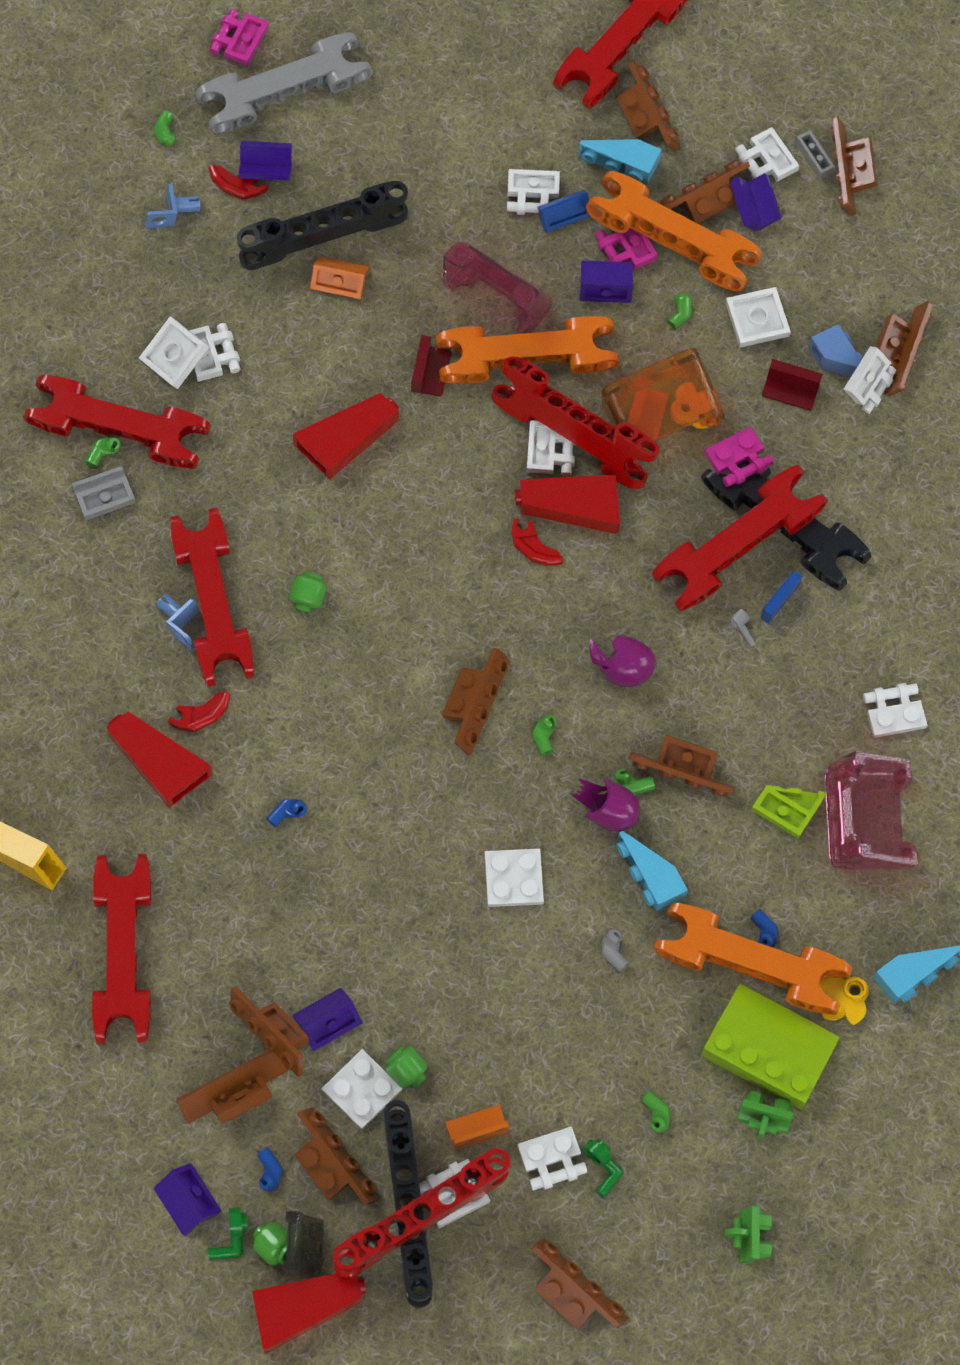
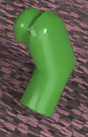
(161, 128)
(684, 310)
(102, 448)
(542, 733)
(636, 786)
(660, 1112)

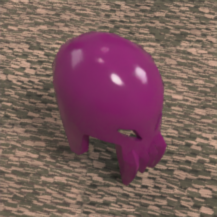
(629, 663)
(616, 808)

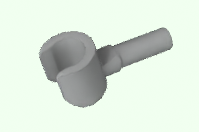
(739, 620)

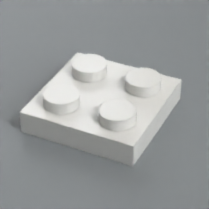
(757, 317)
(174, 352)
(514, 877)
(361, 1089)

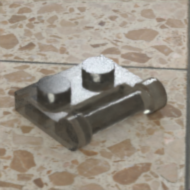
(303, 1245)

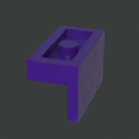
(265, 160)
(756, 202)
(606, 281)
(328, 1018)
(186, 1198)

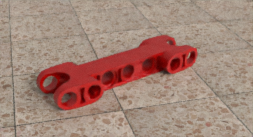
(597, 64)
(535, 399)
(106, 418)
(775, 511)
(203, 550)
(121, 995)
(476, 1171)

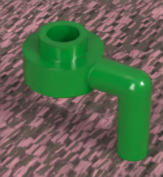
(599, 1153)
(238, 1223)

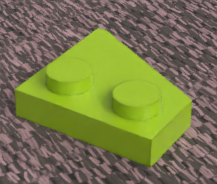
(788, 808)

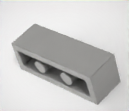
(814, 154)

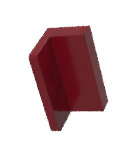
(427, 367)
(792, 384)

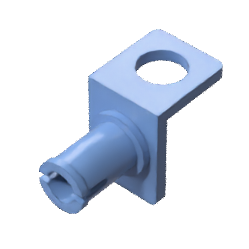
(175, 206)
(179, 618)

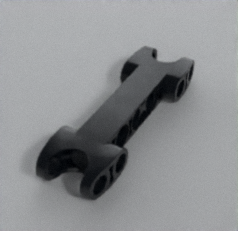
(368, 213)
(817, 541)
(401, 1133)

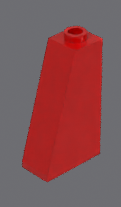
(345, 435)
(572, 500)
(160, 760)
(302, 1305)

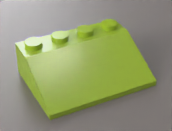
(770, 1046)

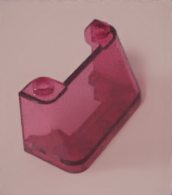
(467, 264)
(867, 812)

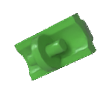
(765, 1117)
(747, 1234)

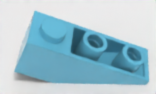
(627, 157)
(658, 877)
(910, 970)

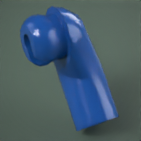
(286, 808)
(767, 927)
(272, 1172)

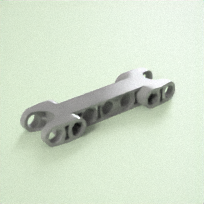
(294, 78)

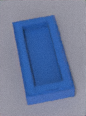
(564, 211)
(781, 597)

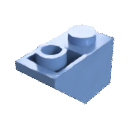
(835, 351)

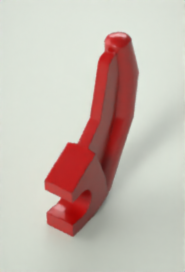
(234, 185)
(530, 546)
(201, 716)

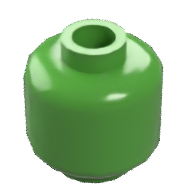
(308, 592)
(406, 1067)
(271, 1243)

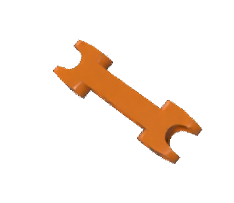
(712, 251)
(566, 346)
(795, 973)

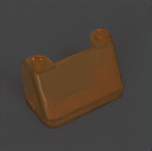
(664, 397)

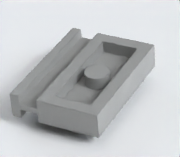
(103, 493)

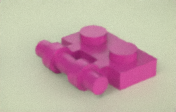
(244, 41)
(635, 245)
(734, 451)

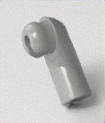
(610, 950)

